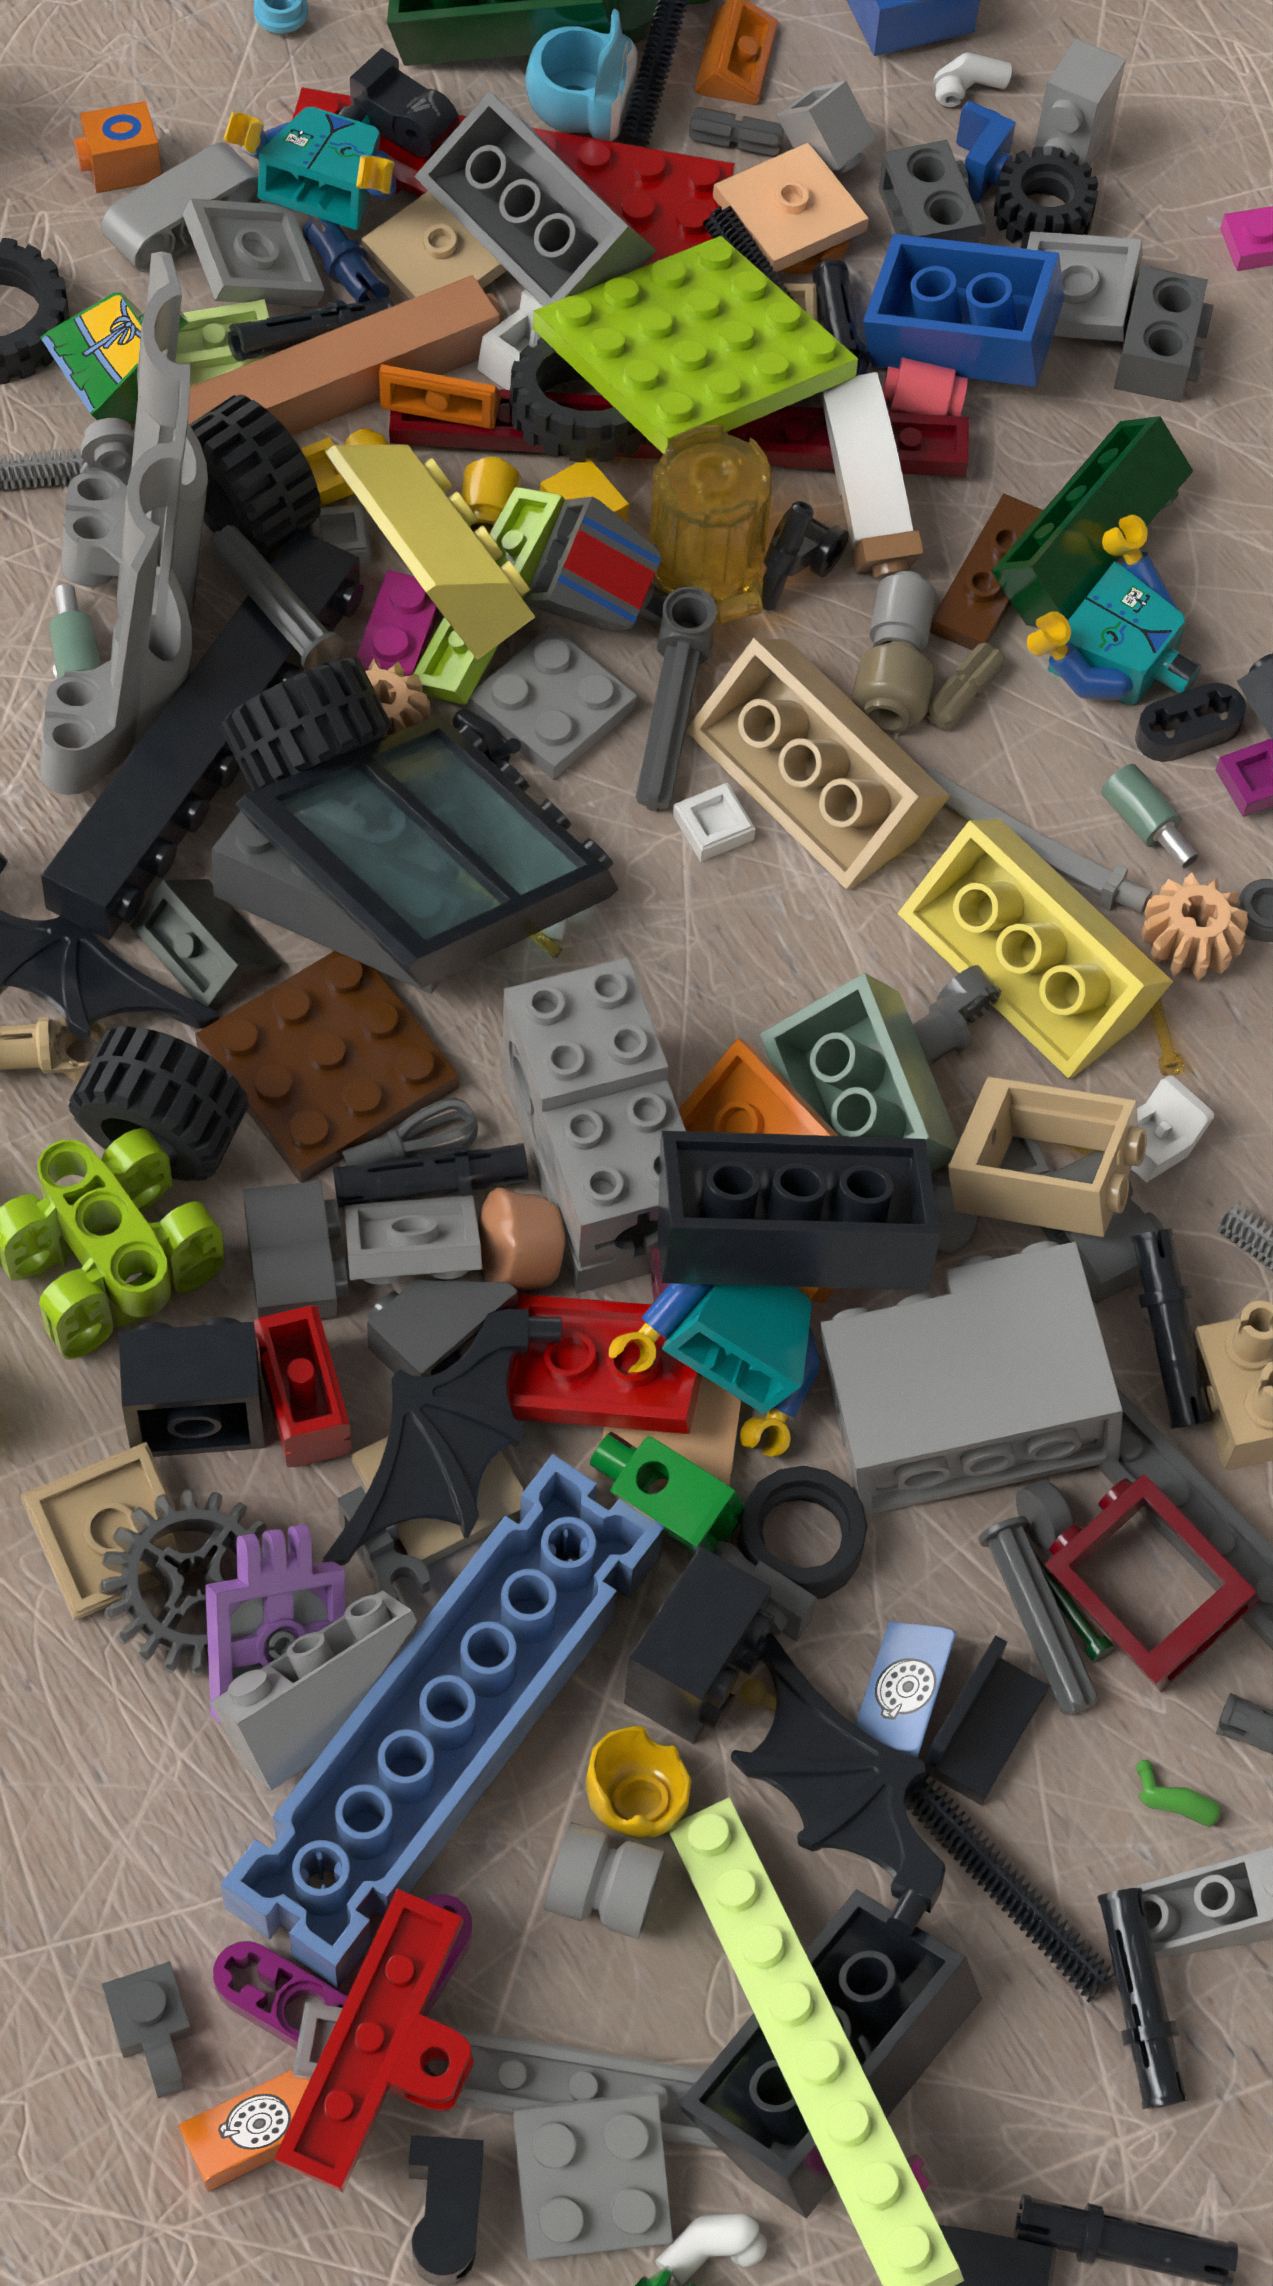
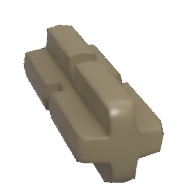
(958, 691)

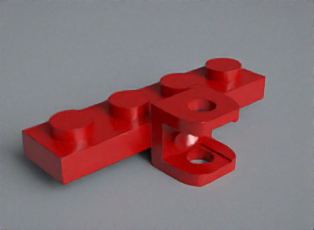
(380, 2045)

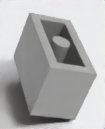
(1080, 102)

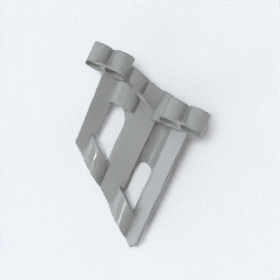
(152, 544)

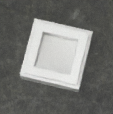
(714, 822)

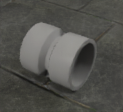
(604, 1880)

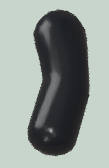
(498, 749)

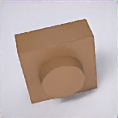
(887, 553)

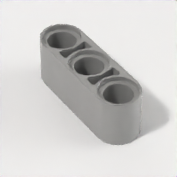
(152, 215)

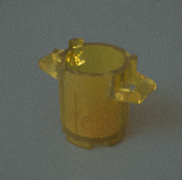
(713, 518)

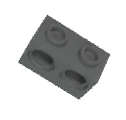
(930, 194)
(1162, 334)

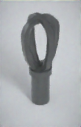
(396, 1143)

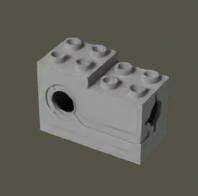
(592, 1112)
(974, 1383)

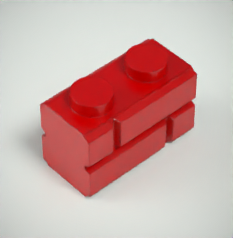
(302, 1386)

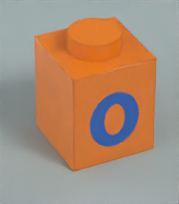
(118, 147)

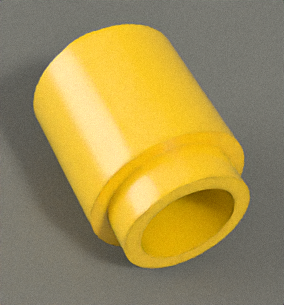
(487, 488)

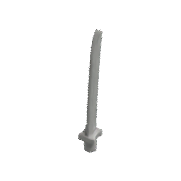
(1110, 884)

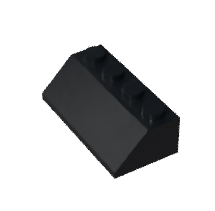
(796, 1211)
(898, 2010)

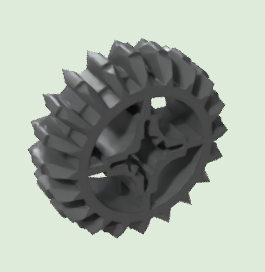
(165, 1565)

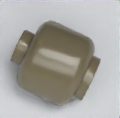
(894, 686)

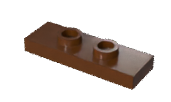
(975, 598)

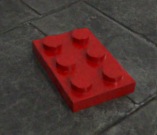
(585, 1386)

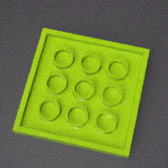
(694, 343)

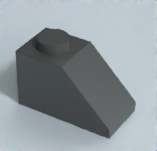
(433, 1323)

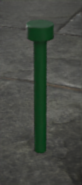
(1097, 1647)

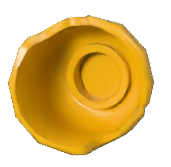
(637, 1783)

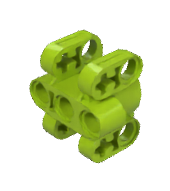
(114, 1193)

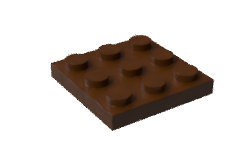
(328, 1061)

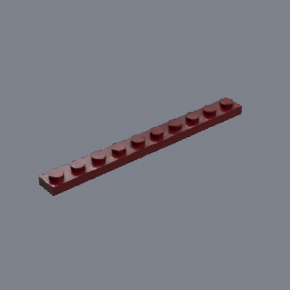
(788, 436)

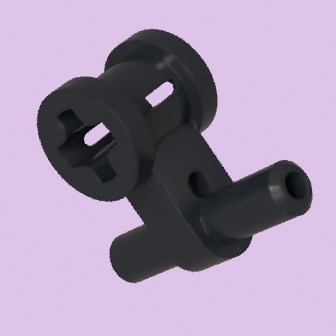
(796, 545)

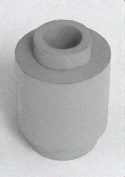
(903, 610)

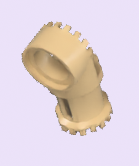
(43, 1047)

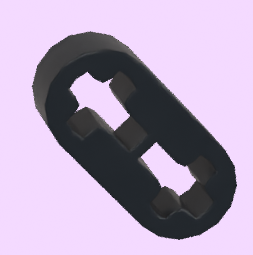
(1192, 726)

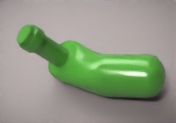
(1177, 1799)

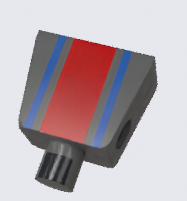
(597, 570)

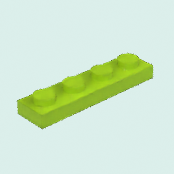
(521, 532)

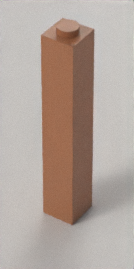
(342, 366)

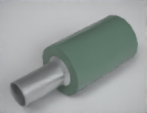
(72, 635)
(1148, 812)

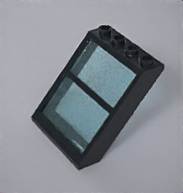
(431, 847)

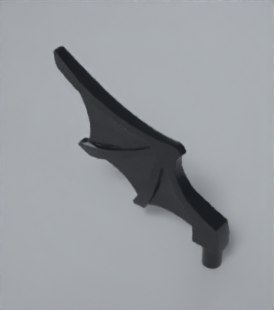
(83, 976)
(447, 1433)
(845, 1788)

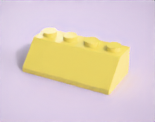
(437, 541)
(1059, 962)

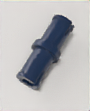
(345, 260)

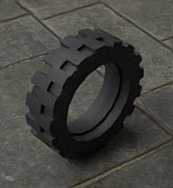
(28, 271)
(558, 427)

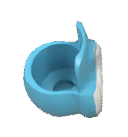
(582, 79)

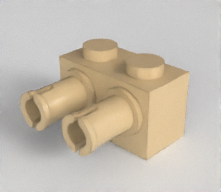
(1239, 1384)

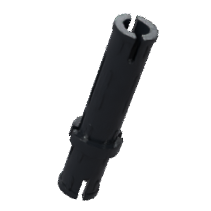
(838, 309)
(278, 333)
(431, 1175)
(1171, 1327)
(1142, 1999)
(1125, 2241)

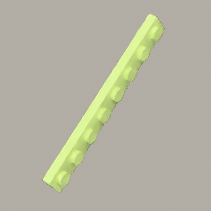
(813, 2052)

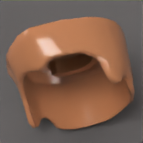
(520, 1239)

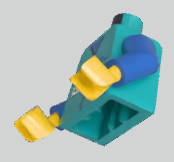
(318, 162)
(1122, 631)
(744, 1341)

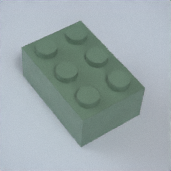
(863, 1067)

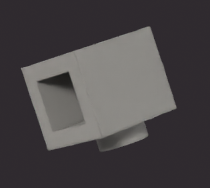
(830, 123)

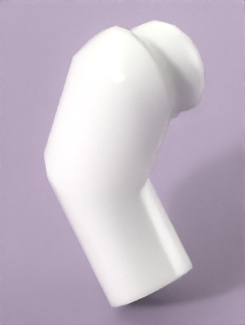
(965, 71)
(712, 2236)

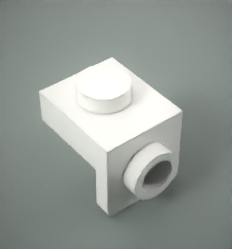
(1173, 1126)

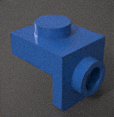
(989, 145)

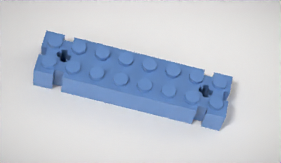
(443, 1720)

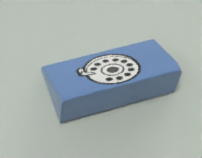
(905, 1685)

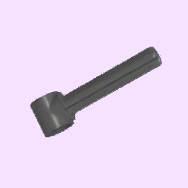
(682, 653)

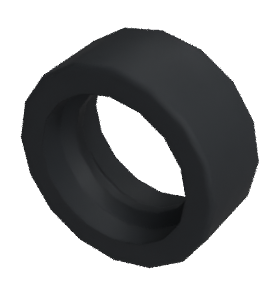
(812, 1486)

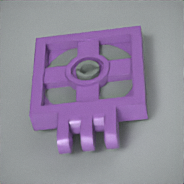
(268, 1604)

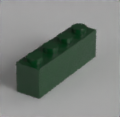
(1063, 550)

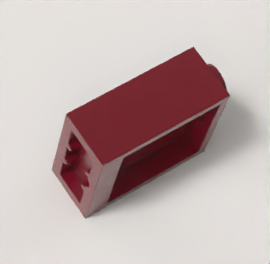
(1194, 1634)

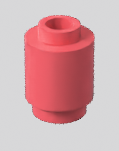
(924, 389)

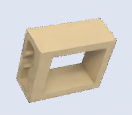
(1053, 1116)

